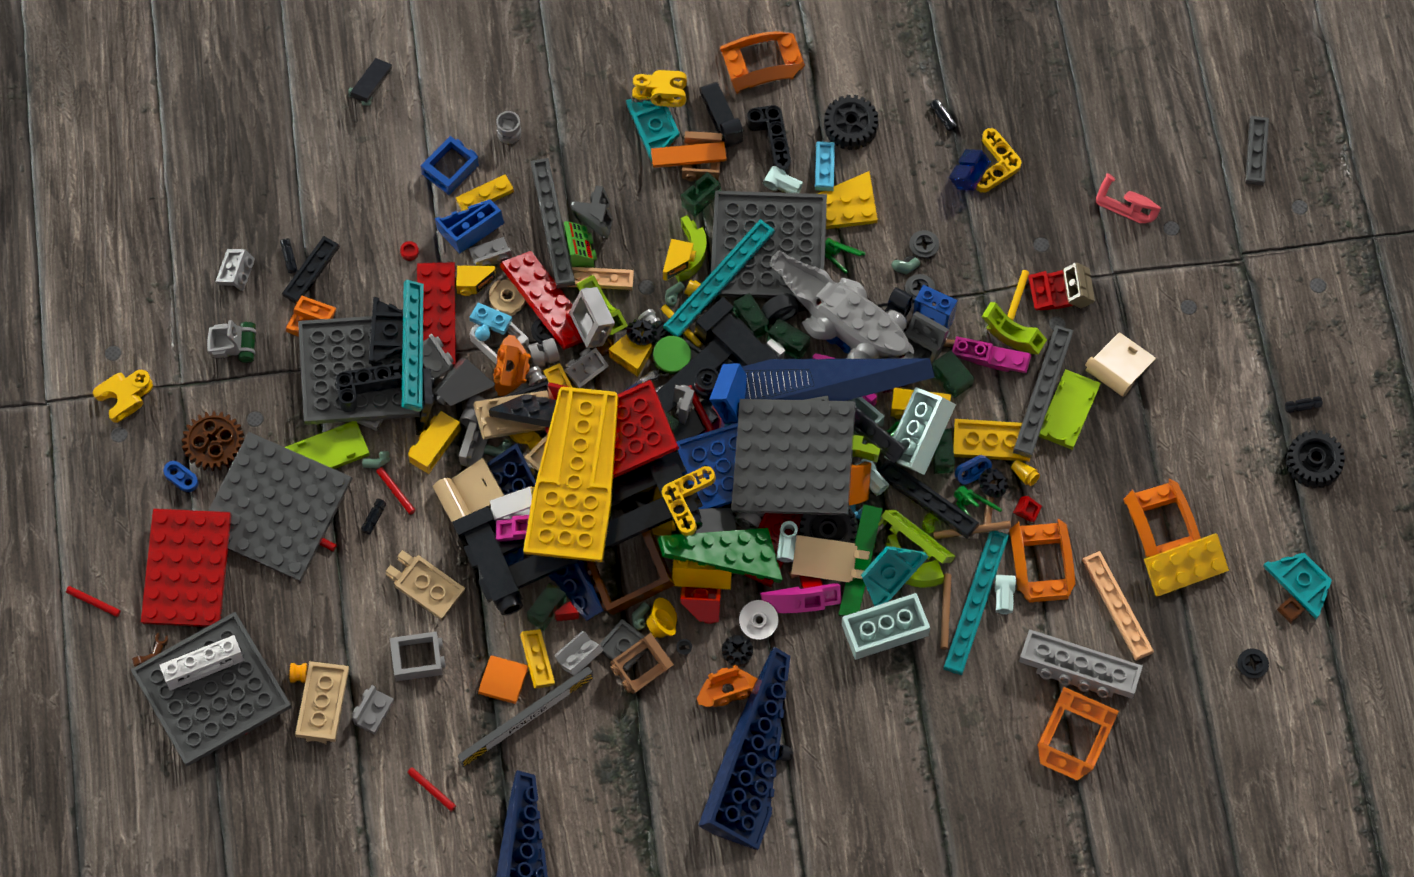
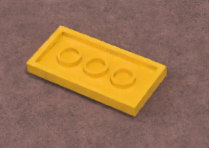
(986, 438)
(1186, 564)

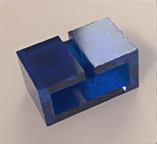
(971, 169)

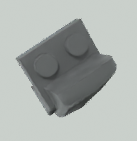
(595, 214)
(926, 336)

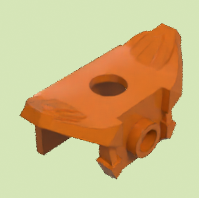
(505, 380)
(712, 694)

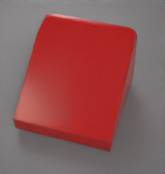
(1027, 508)
(807, 582)
(566, 612)

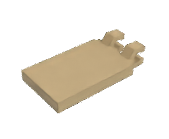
(827, 559)
(426, 584)

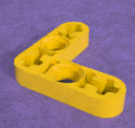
(1003, 161)
(681, 492)

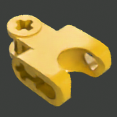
(661, 88)
(126, 391)

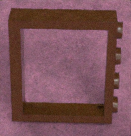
(641, 594)

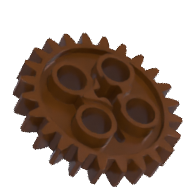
(198, 433)

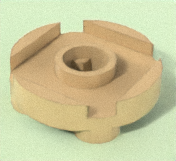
(499, 302)

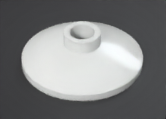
(749, 615)

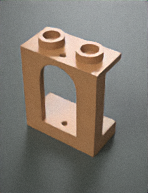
(693, 138)
(663, 663)

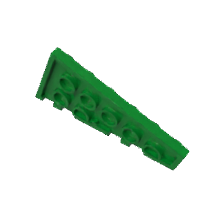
(731, 551)

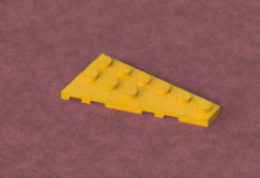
(851, 203)

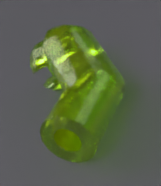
(928, 523)

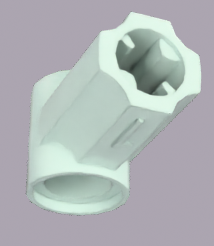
(778, 180)
(877, 482)
(787, 542)
(1004, 591)

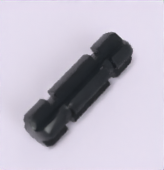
(943, 115)
(288, 255)
(1303, 404)
(373, 516)

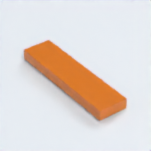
(688, 154)

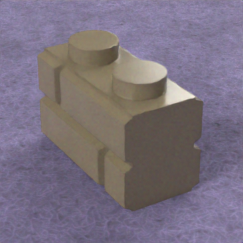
(1078, 285)

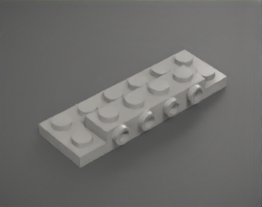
(1080, 666)

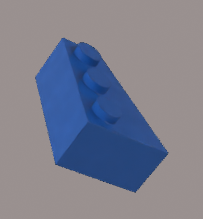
(470, 225)

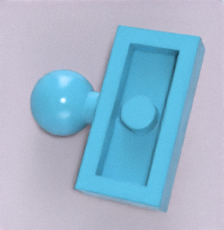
(489, 319)

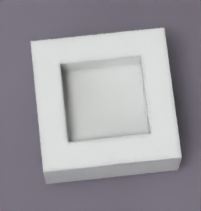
(776, 347)

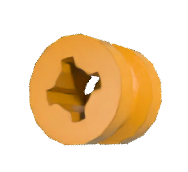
(298, 672)

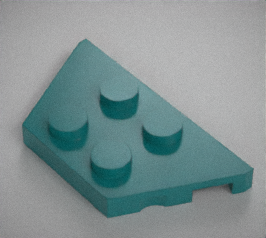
(653, 124)
(891, 572)
(1302, 580)

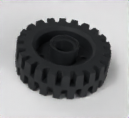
(848, 134)
(1313, 472)
(844, 526)

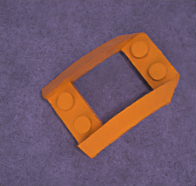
(737, 67)
(1155, 498)
(1039, 535)
(1088, 709)

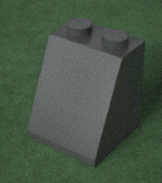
(461, 383)
(716, 520)

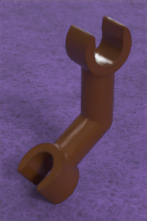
(157, 649)

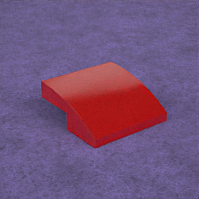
(1048, 290)

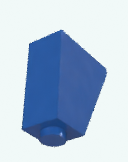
(728, 391)

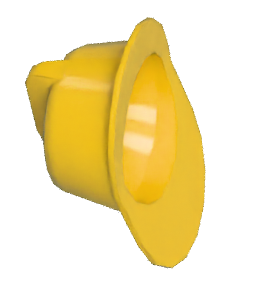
(662, 619)

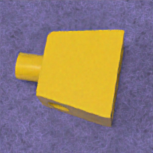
(630, 355)

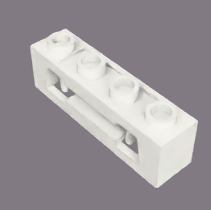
(201, 662)

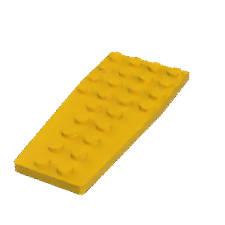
(575, 478)

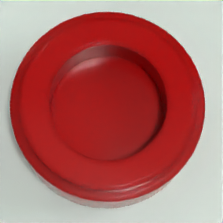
(409, 251)

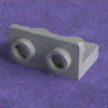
(490, 253)
(235, 268)
(435, 358)
(585, 367)
(684, 397)
(472, 446)
(578, 653)
(372, 710)

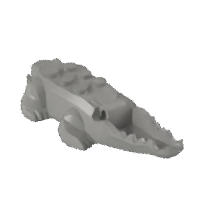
(844, 312)

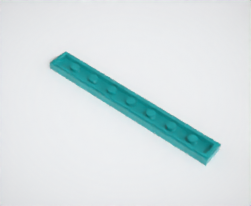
(719, 278)
(412, 345)
(976, 602)

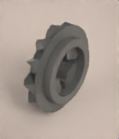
(929, 238)
(912, 282)

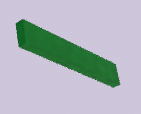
(864, 541)

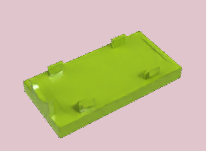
(1069, 409)
(334, 446)
(931, 546)

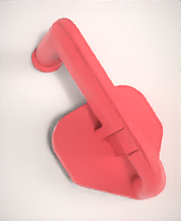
(1132, 212)

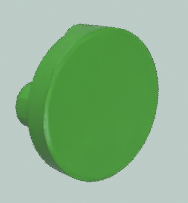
(671, 354)

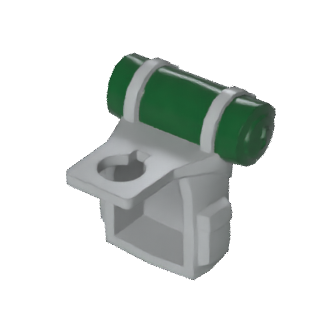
(233, 340)

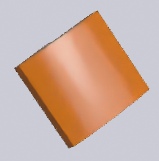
(308, 310)
(860, 483)
(503, 679)

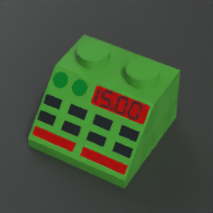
(579, 245)

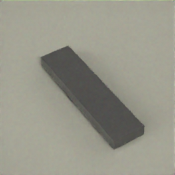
(1257, 150)

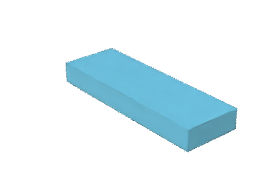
(824, 166)

